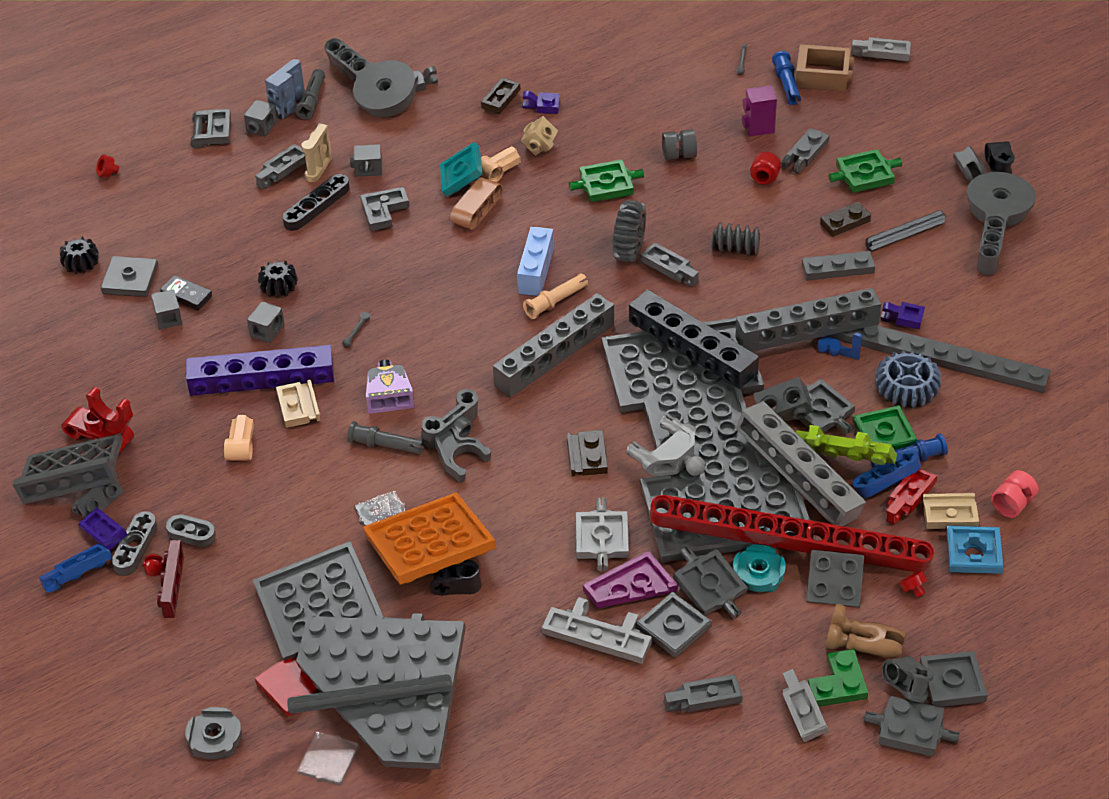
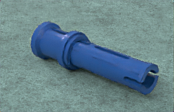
(785, 72)
(925, 448)

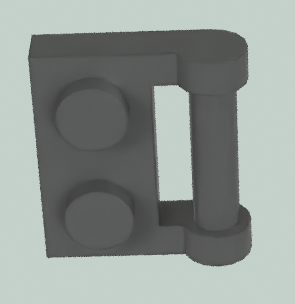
(218, 127)

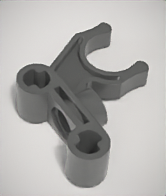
(451, 434)

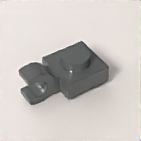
(425, 78)

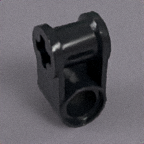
(999, 156)
(457, 579)

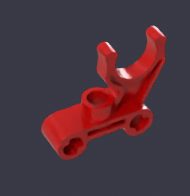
(100, 420)

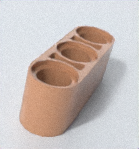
(476, 203)

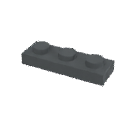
(838, 265)

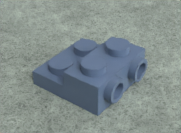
(285, 88)

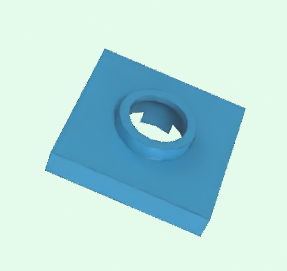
(981, 538)

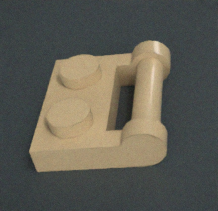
(317, 152)

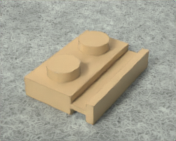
(298, 403)
(950, 510)

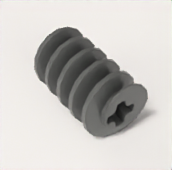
(737, 238)

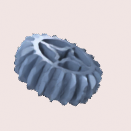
(914, 380)

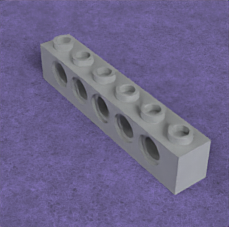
(800, 464)

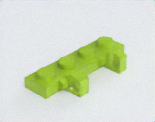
(854, 449)

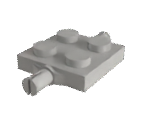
(602, 534)

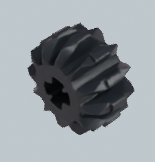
(79, 255)
(277, 278)

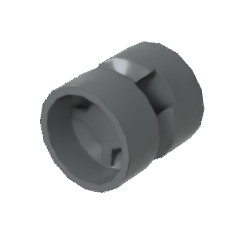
(687, 144)

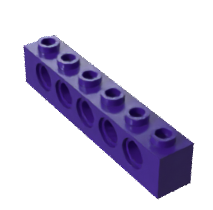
(259, 370)

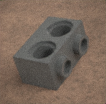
(783, 396)

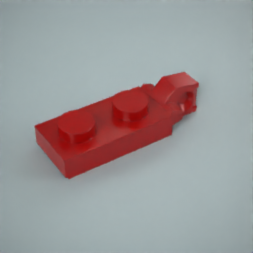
(909, 494)

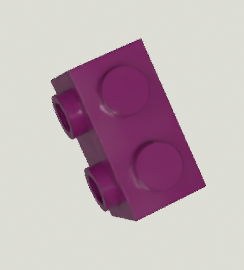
(759, 110)

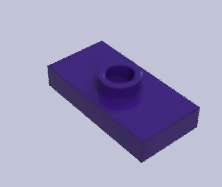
(102, 529)

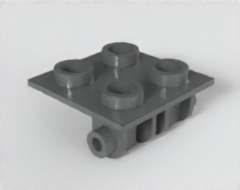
(835, 578)

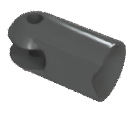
(969, 163)

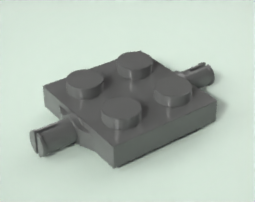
(829, 408)
(710, 582)
(911, 726)

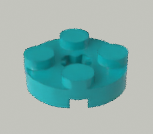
(764, 580)

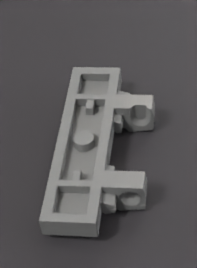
(580, 629)

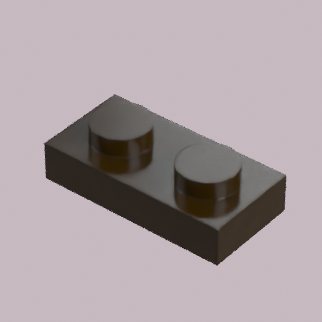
(500, 95)
(845, 219)

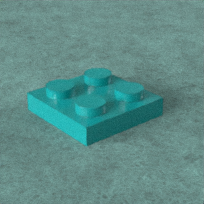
(461, 169)

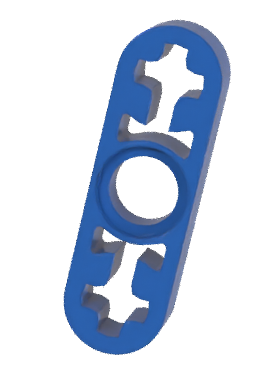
(876, 480)

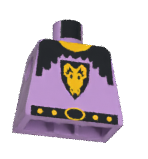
(388, 388)

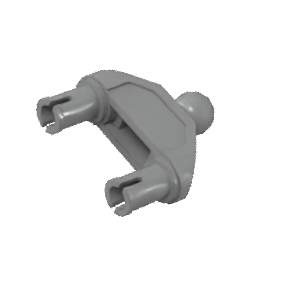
(673, 454)

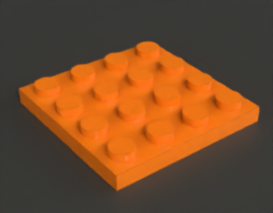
(429, 538)

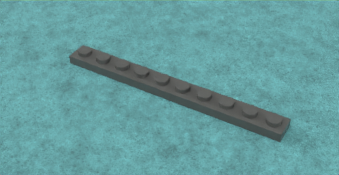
(951, 356)

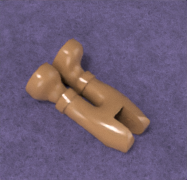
(864, 636)

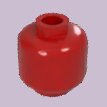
(765, 168)

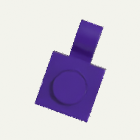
(544, 102)
(906, 314)

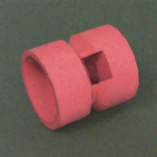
(1014, 494)

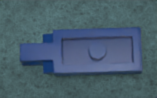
(75, 567)

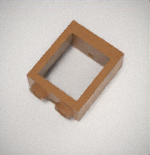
(822, 78)

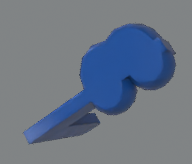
(834, 346)

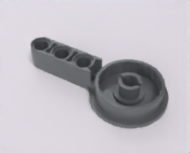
(371, 78)
(996, 213)

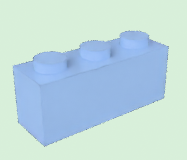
(535, 261)

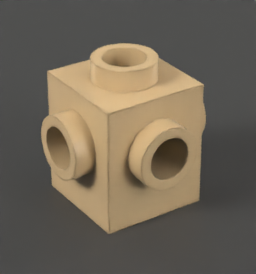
(539, 136)

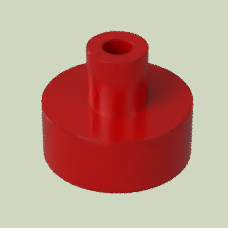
(106, 166)
(913, 582)

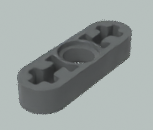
(134, 553)

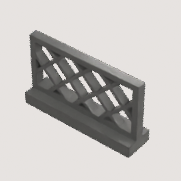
(65, 479)

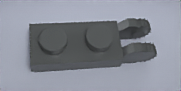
(805, 150)

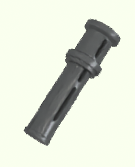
(309, 98)
(373, 436)

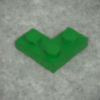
(844, 684)

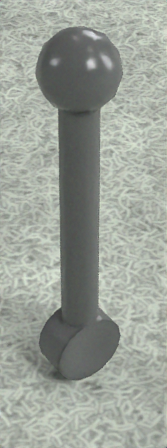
(740, 70)
(364, 318)

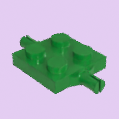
(865, 170)
(606, 180)

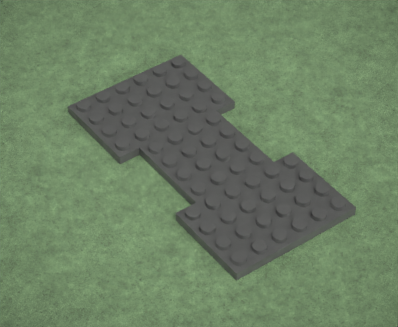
(664, 381)

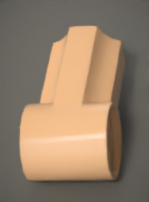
(495, 166)
(239, 444)

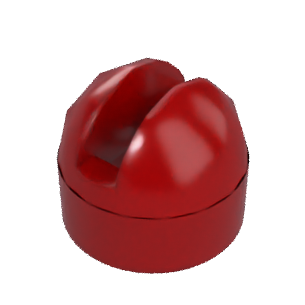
(154, 565)

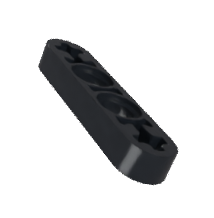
(297, 216)

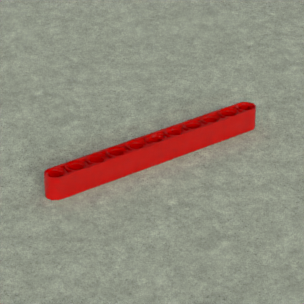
(780, 524)

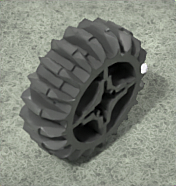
(629, 230)

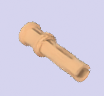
(548, 299)

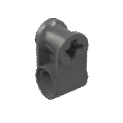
(908, 677)

